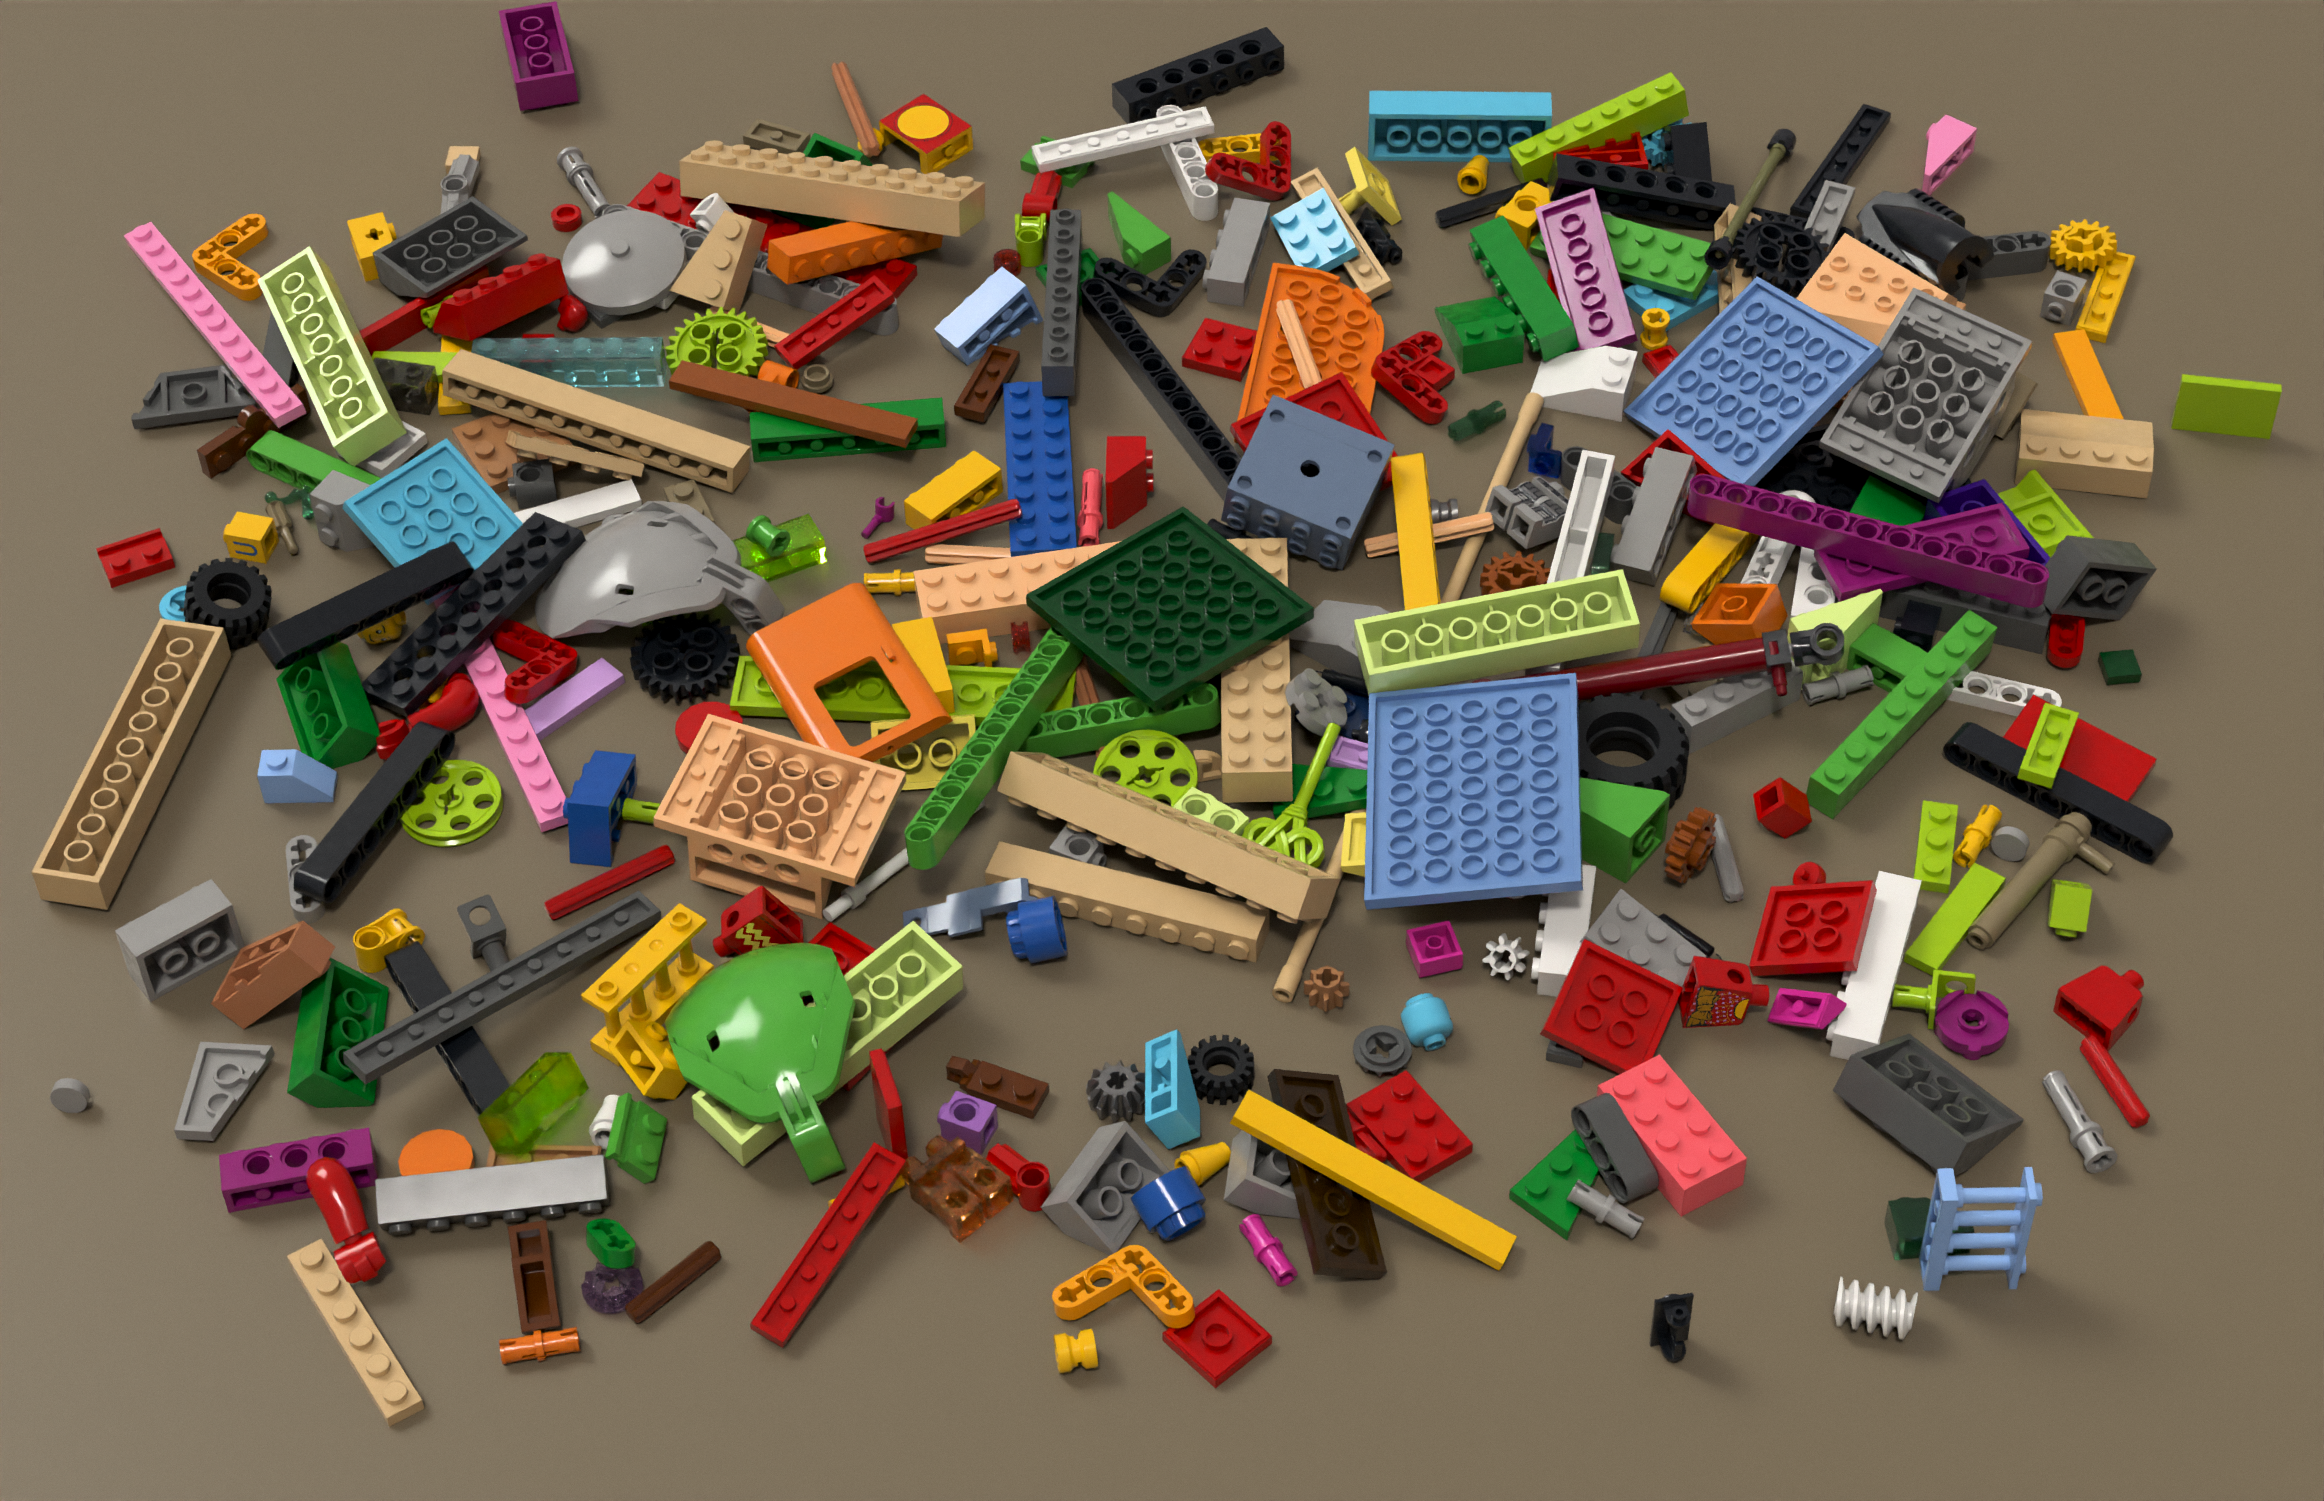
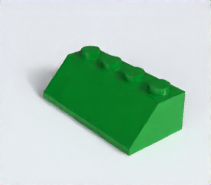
(329, 707)
(332, 1018)

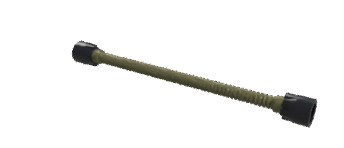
(1721, 250)

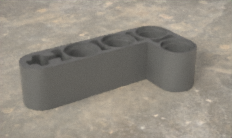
(2013, 254)

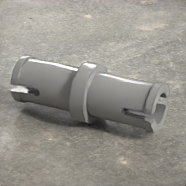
(1837, 685)
(1605, 1208)

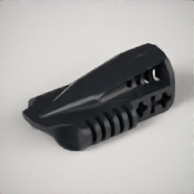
(1917, 228)

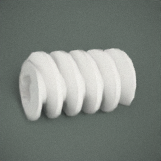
(1874, 1309)

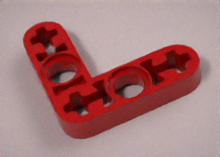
(1228, 169)
(1394, 371)
(547, 658)

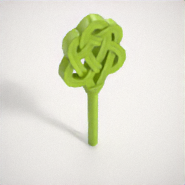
(1272, 832)

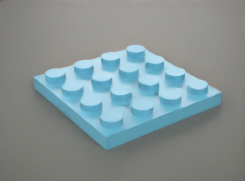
(430, 504)

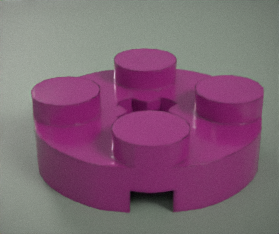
(1966, 1039)

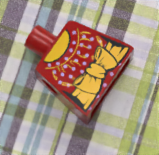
(1718, 993)

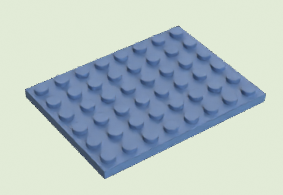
(1473, 792)

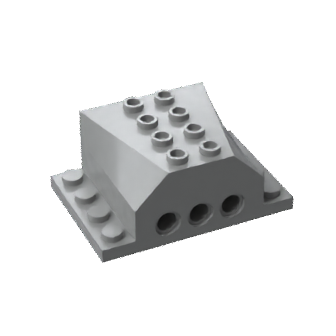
(1929, 398)

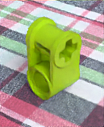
(1030, 238)

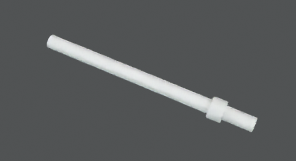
(854, 896)

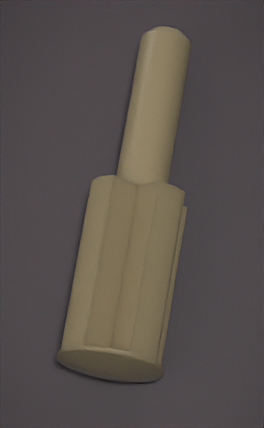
(283, 524)

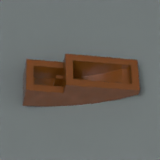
(534, 1276)

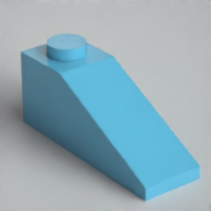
(1169, 1091)

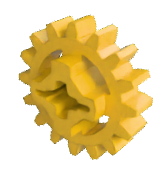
(2082, 245)

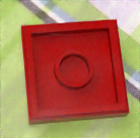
(1218, 1339)

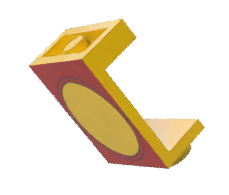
(930, 131)

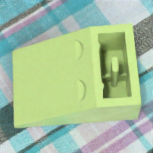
(1851, 616)

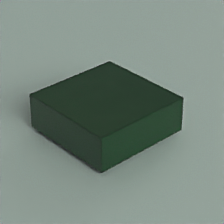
(2119, 667)

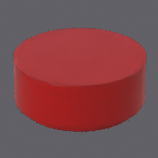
(566, 217)

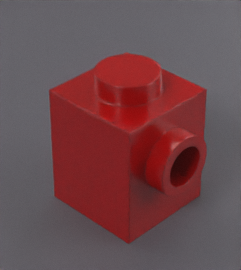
(1782, 808)

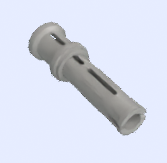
(596, 203)
(2084, 1134)

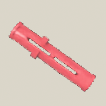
(1090, 518)

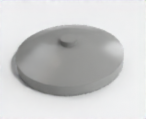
(624, 262)

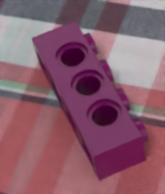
(280, 1170)

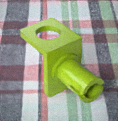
(1926, 997)

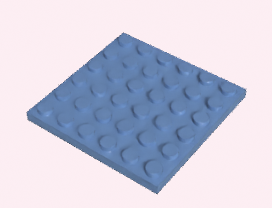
(1754, 382)

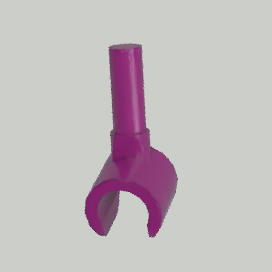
(882, 514)

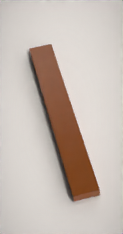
(793, 403)

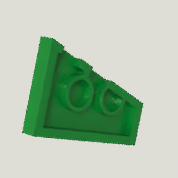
(1549, 1183)

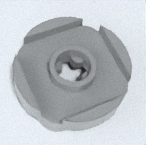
(1316, 701)

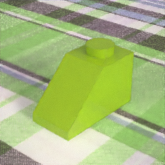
(2069, 907)

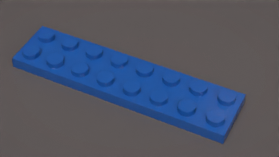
(1039, 469)

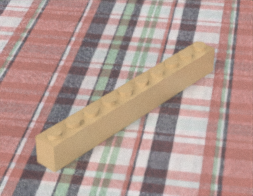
(596, 420)

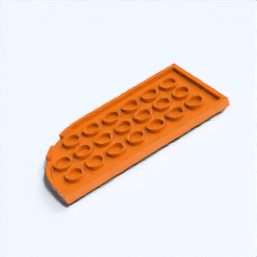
(1338, 326)

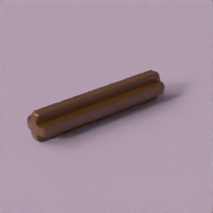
(672, 1282)

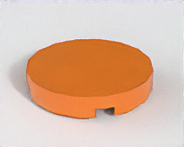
(436, 1152)

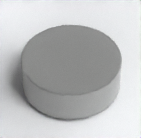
(2010, 843)
(70, 1095)

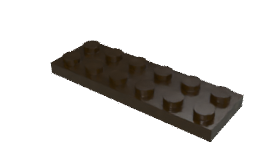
(1333, 1217)

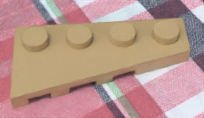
(561, 454)

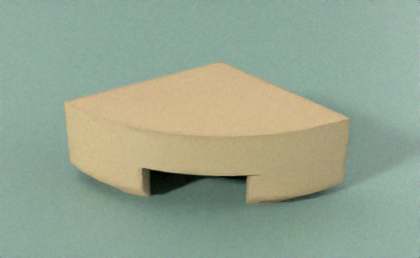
(1208, 765)

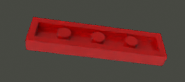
(834, 323)

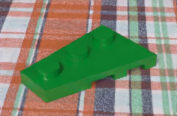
(1335, 793)

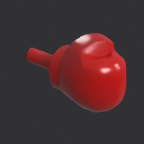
(572, 314)

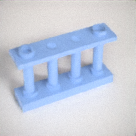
(1945, 1217)

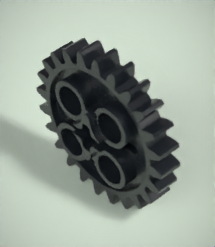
(1760, 249)
(685, 657)

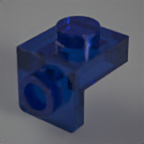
(1542, 457)

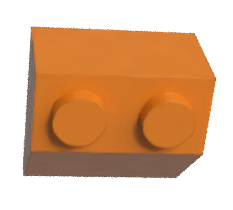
(1740, 612)

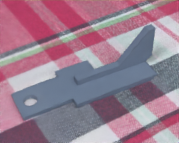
(965, 909)

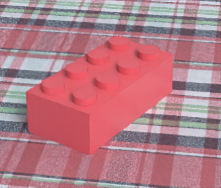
(1679, 1135)

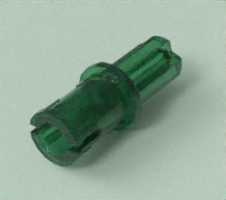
(1476, 421)

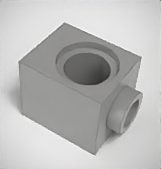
(2063, 298)
(1079, 847)

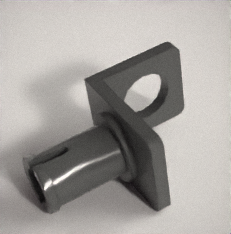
(488, 938)

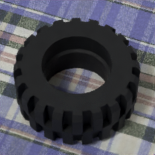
(1637, 728)

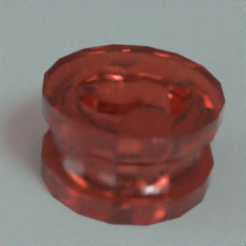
(1008, 256)
(1020, 636)

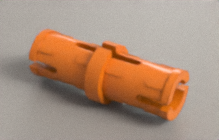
(539, 1345)

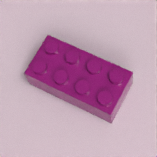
(538, 56)

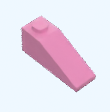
(1948, 147)

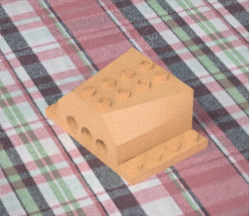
(1863, 290)
(776, 813)

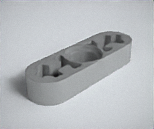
(293, 849)

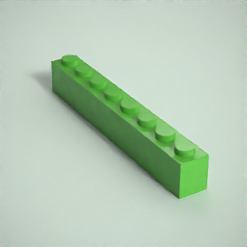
(1900, 714)

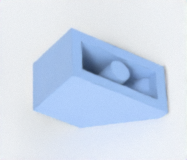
(295, 778)

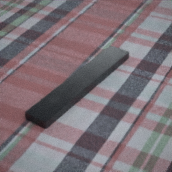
(1844, 156)

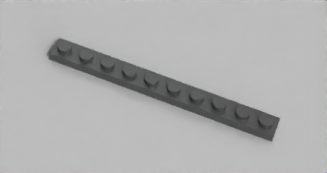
(500, 987)

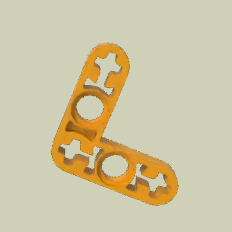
(214, 258)
(1125, 1275)

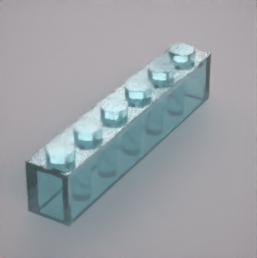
(582, 359)

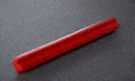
(942, 531)

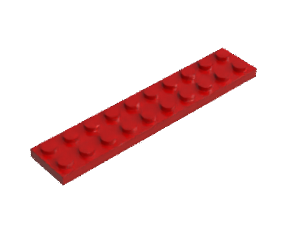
(664, 198)

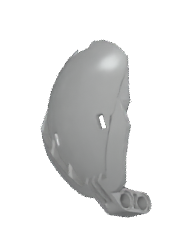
(672, 563)

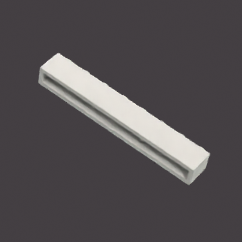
(1581, 525)

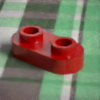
(2065, 640)

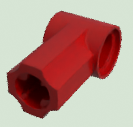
(1042, 195)
(1028, 1179)

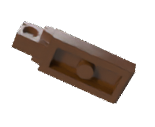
(998, 1085)

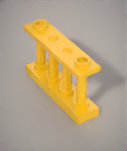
(637, 966)

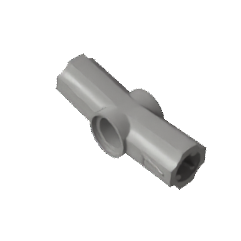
(459, 182)

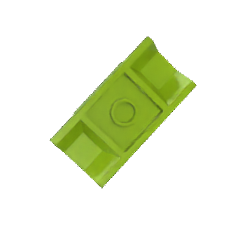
(2042, 512)

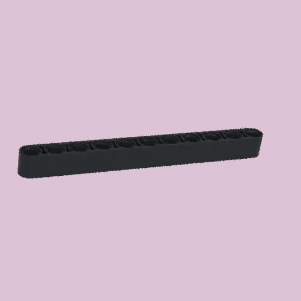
(1160, 384)

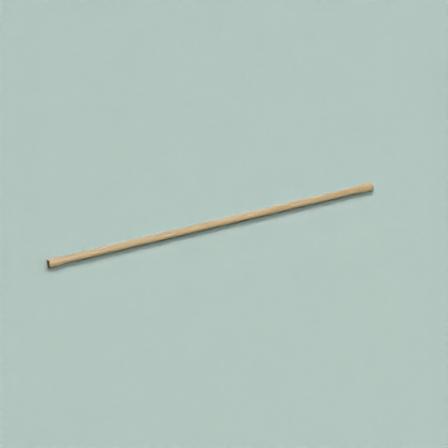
(1292, 972)

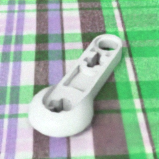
(1771, 554)

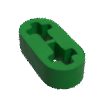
(610, 1243)

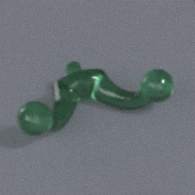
(295, 495)

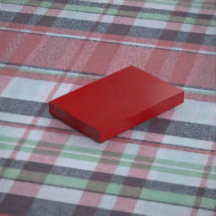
(888, 1104)

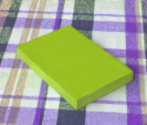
(2226, 406)

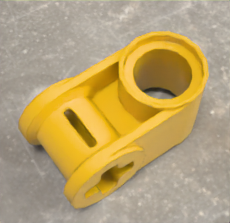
(382, 938)

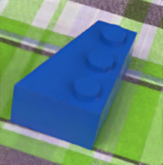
(597, 806)

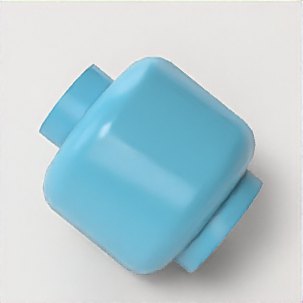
(1426, 1021)

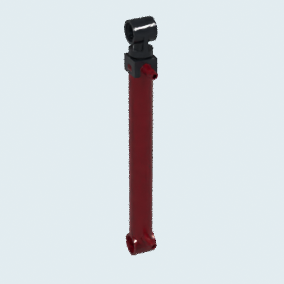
(1707, 663)

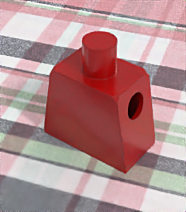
(2101, 1003)

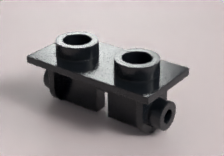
(1378, 238)
(1671, 1325)

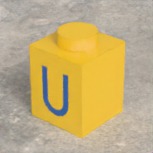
(251, 537)

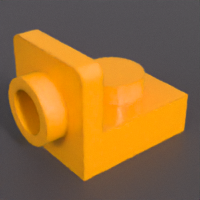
(971, 648)

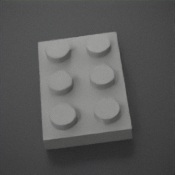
(1642, 938)

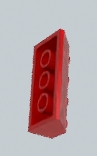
(501, 298)

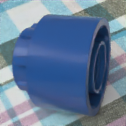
(1037, 930)
(1170, 1204)

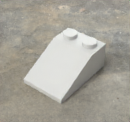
(1588, 381)

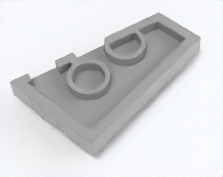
(218, 1085)

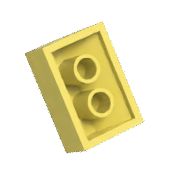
(929, 756)

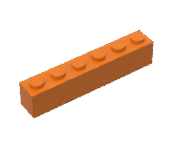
(842, 249)

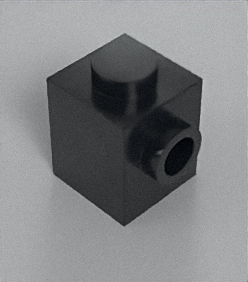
(1919, 624)

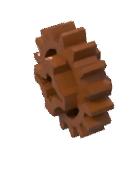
(1512, 573)
(1690, 845)

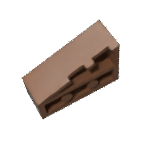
(272, 972)

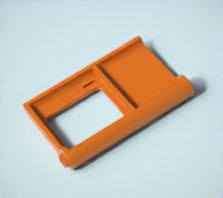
(828, 643)

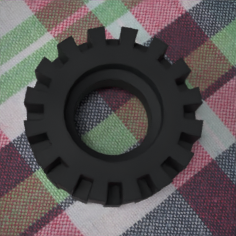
(1221, 1053)

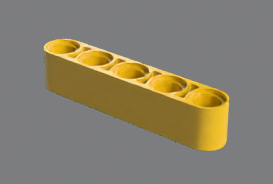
(1705, 567)

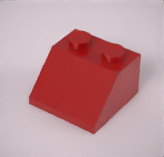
(1127, 477)

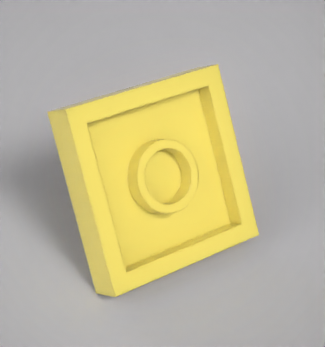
(1370, 188)

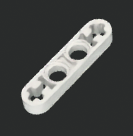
(1995, 689)

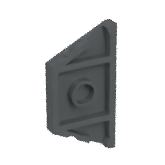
(192, 397)

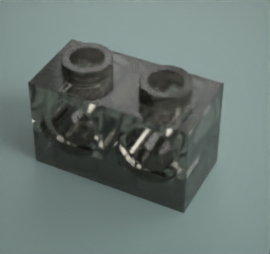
(409, 385)

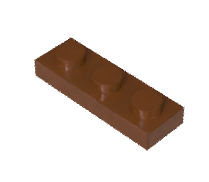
(986, 383)

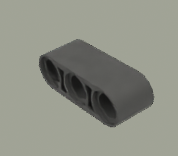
(1621, 491)
(1614, 1147)

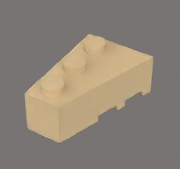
(723, 263)

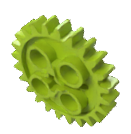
(740, 346)

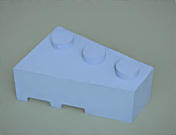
(988, 316)

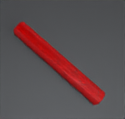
(609, 882)

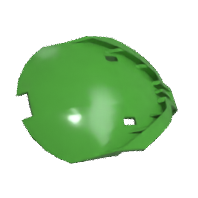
(772, 1049)

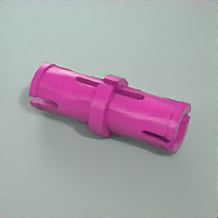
(1268, 1250)

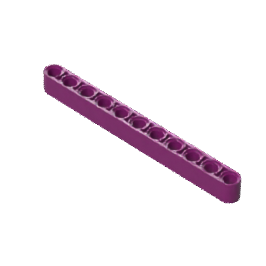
(1868, 541)

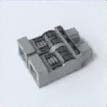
(1529, 507)

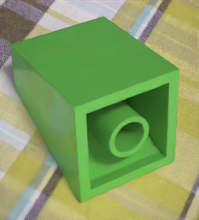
(1621, 825)

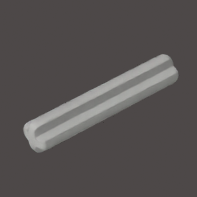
(1725, 863)

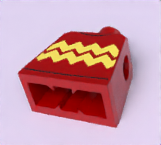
(757, 923)

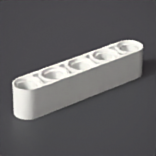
(1189, 171)

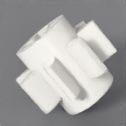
(1514, 958)

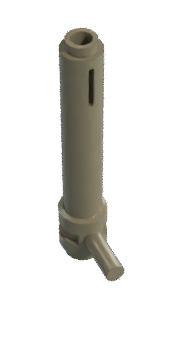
(2057, 847)

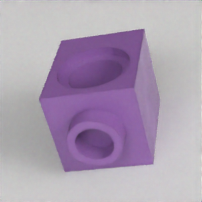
(968, 1119)

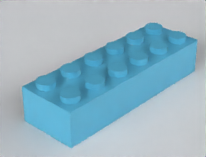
(1453, 124)

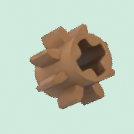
(1326, 988)

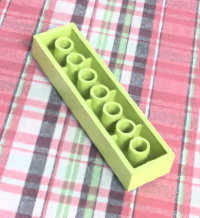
(331, 357)
(1497, 633)
(892, 996)

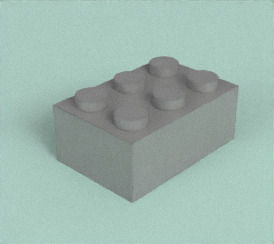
(180, 940)

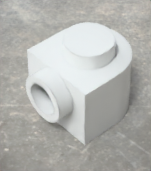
(709, 212)

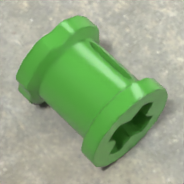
(771, 538)

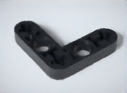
(1158, 290)

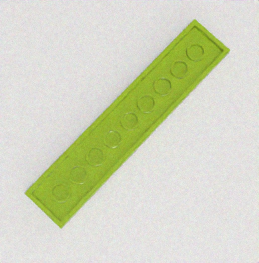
(869, 696)

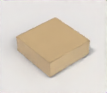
(455, 151)

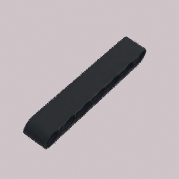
(365, 605)
(374, 812)
(2111, 817)
(462, 1053)

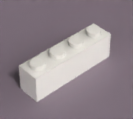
(1566, 923)

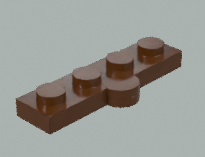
(236, 441)

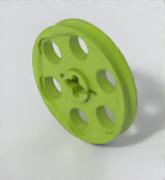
(1149, 764)
(460, 810)

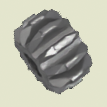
(1116, 1091)

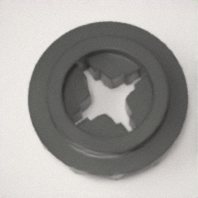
(1389, 1040)

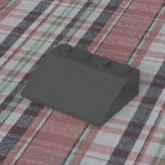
(445, 249)
(1925, 1103)

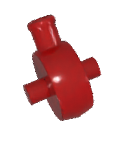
(1809, 874)

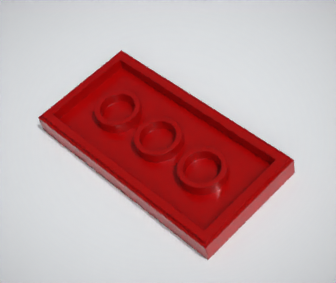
(2090, 753)

